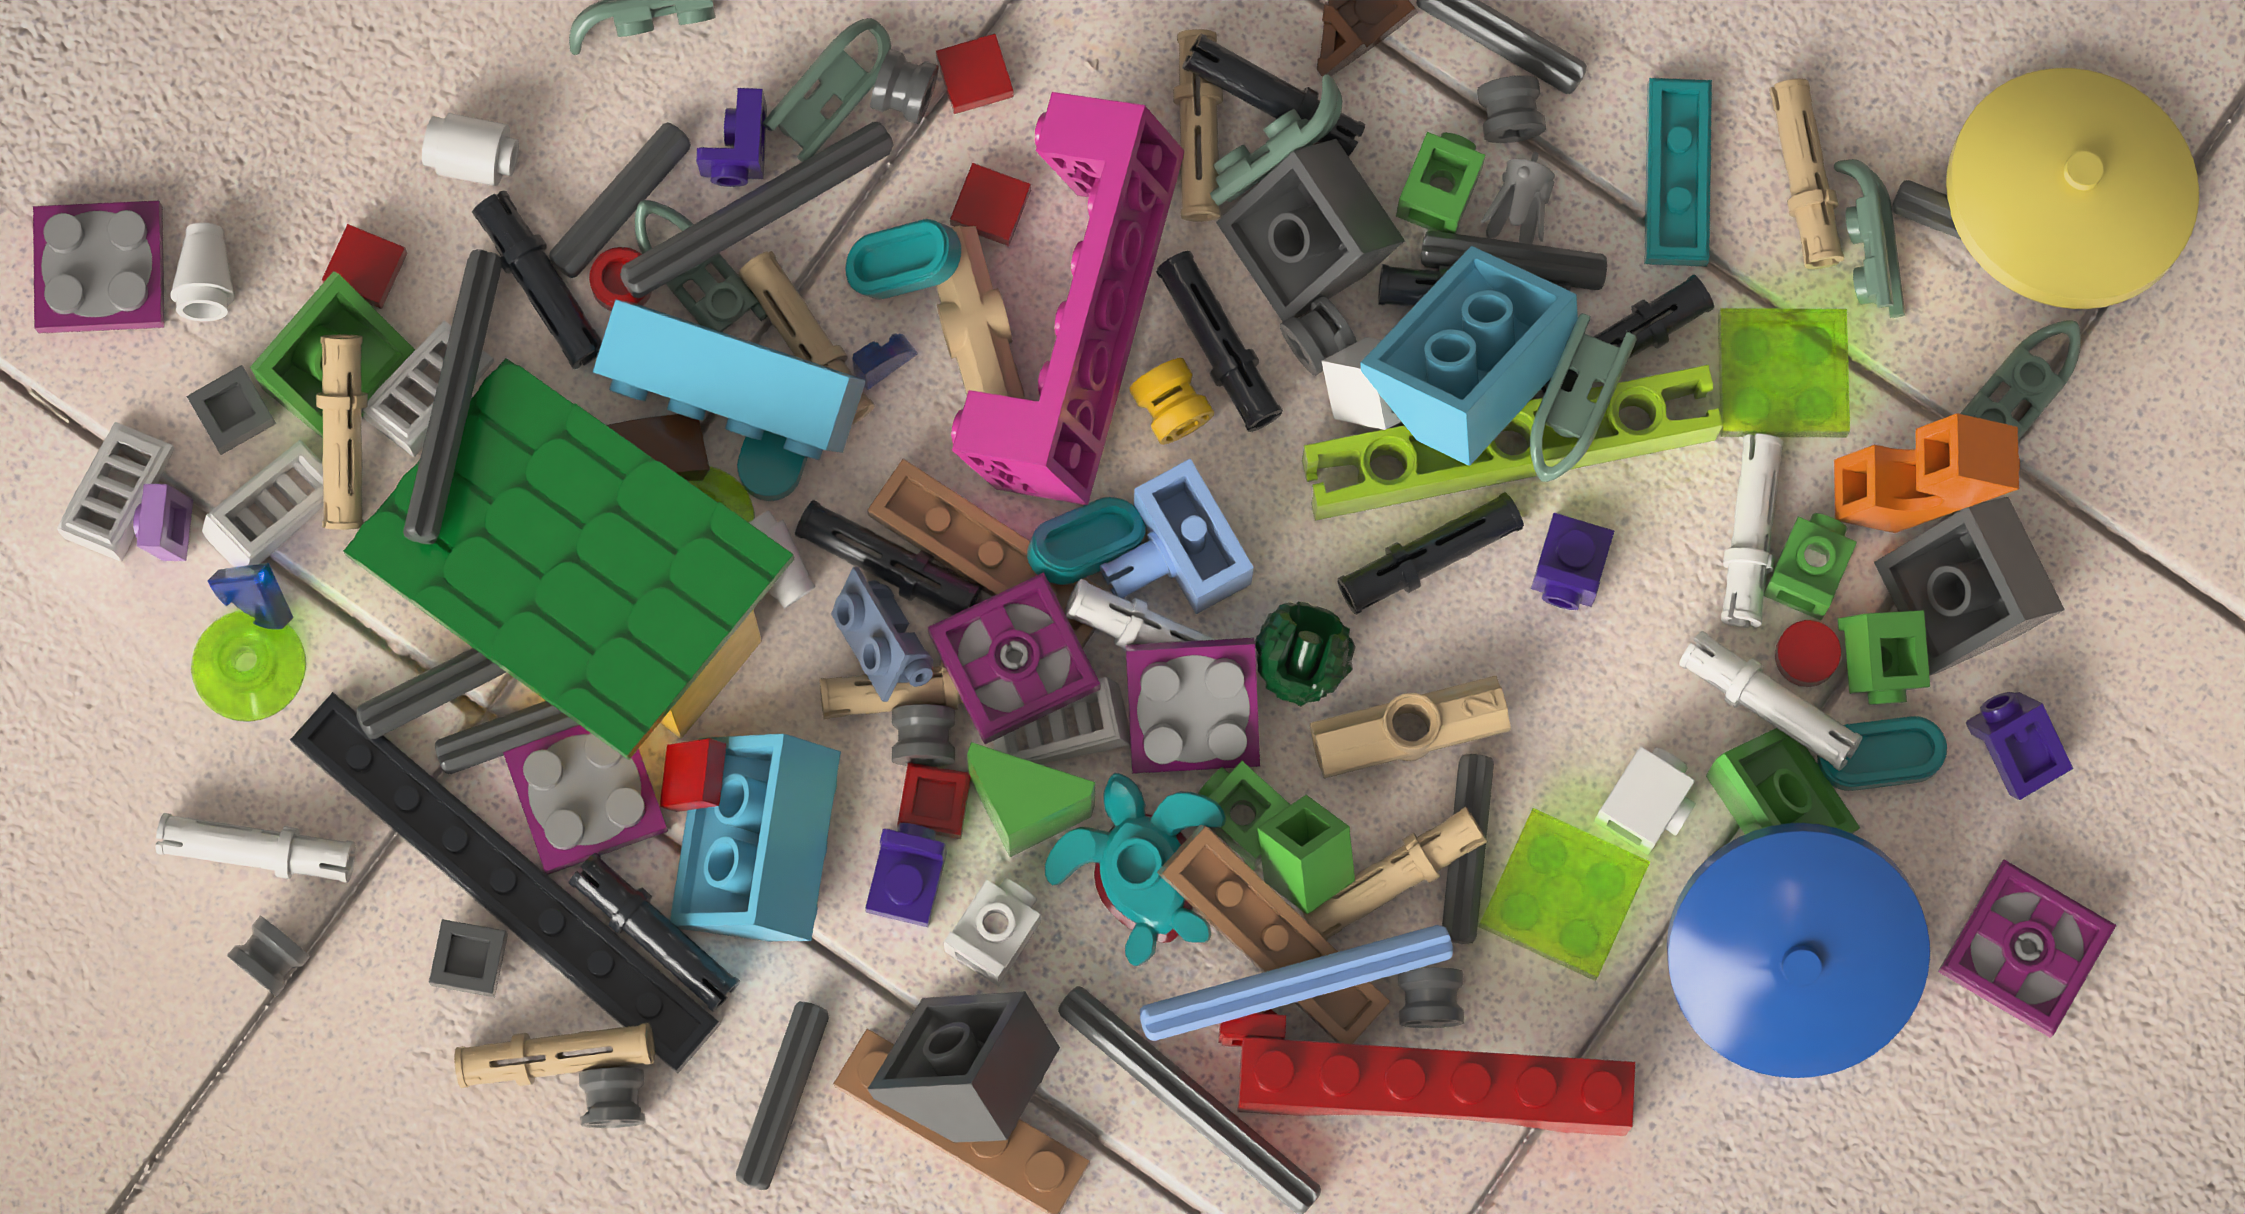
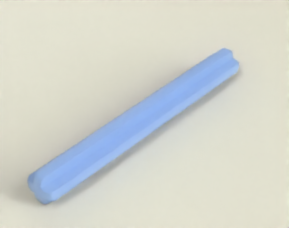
(1296, 982)

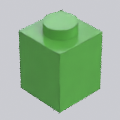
(1306, 854)

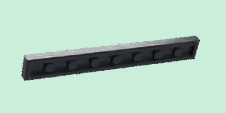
(504, 882)

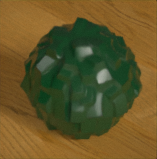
(1303, 652)

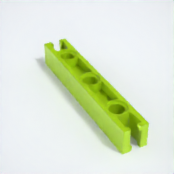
(1435, 474)

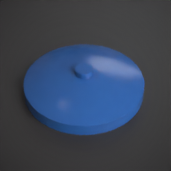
(1798, 950)

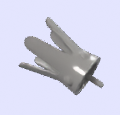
(1522, 199)

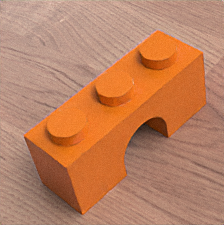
(1952, 468)

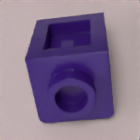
(747, 134)
(1571, 562)
(2020, 742)
(907, 874)

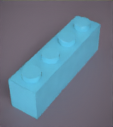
(728, 377)

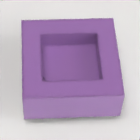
(163, 522)

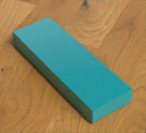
(1678, 172)

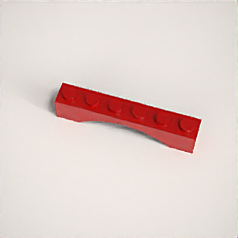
(1436, 1083)

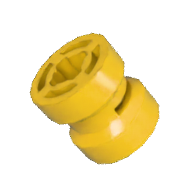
(1171, 401)

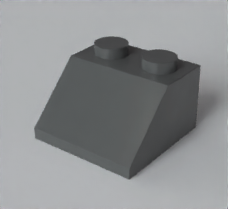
(1309, 229)
(1973, 582)
(967, 1065)

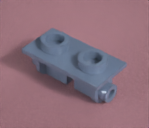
(878, 637)

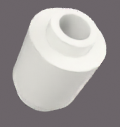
(470, 149)

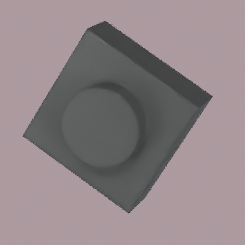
(231, 410)
(468, 958)

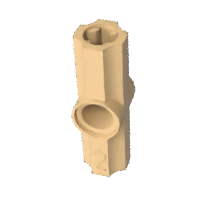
(977, 323)
(1451, 718)

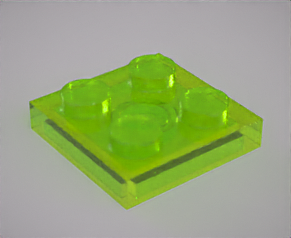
(1783, 372)
(1564, 894)

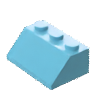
(1472, 353)
(761, 852)

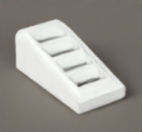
(395, 388)
(228, 539)
(116, 541)
(1089, 741)

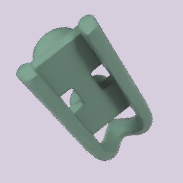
(636, 16)
(837, 75)
(1242, 170)
(1873, 225)
(722, 301)
(2028, 379)
(1572, 412)

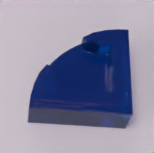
(878, 362)
(254, 592)

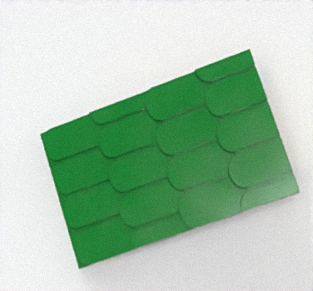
(580, 565)

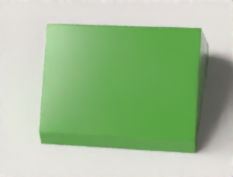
(293, 361)
(1776, 784)
(1027, 798)

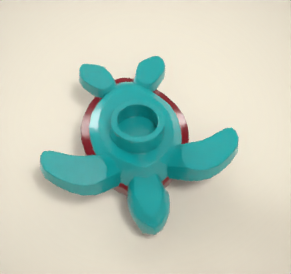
(1129, 863)

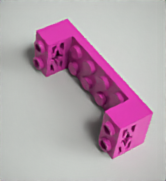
(1129, 173)

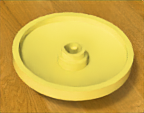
(2072, 188)

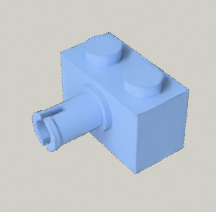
(1185, 542)

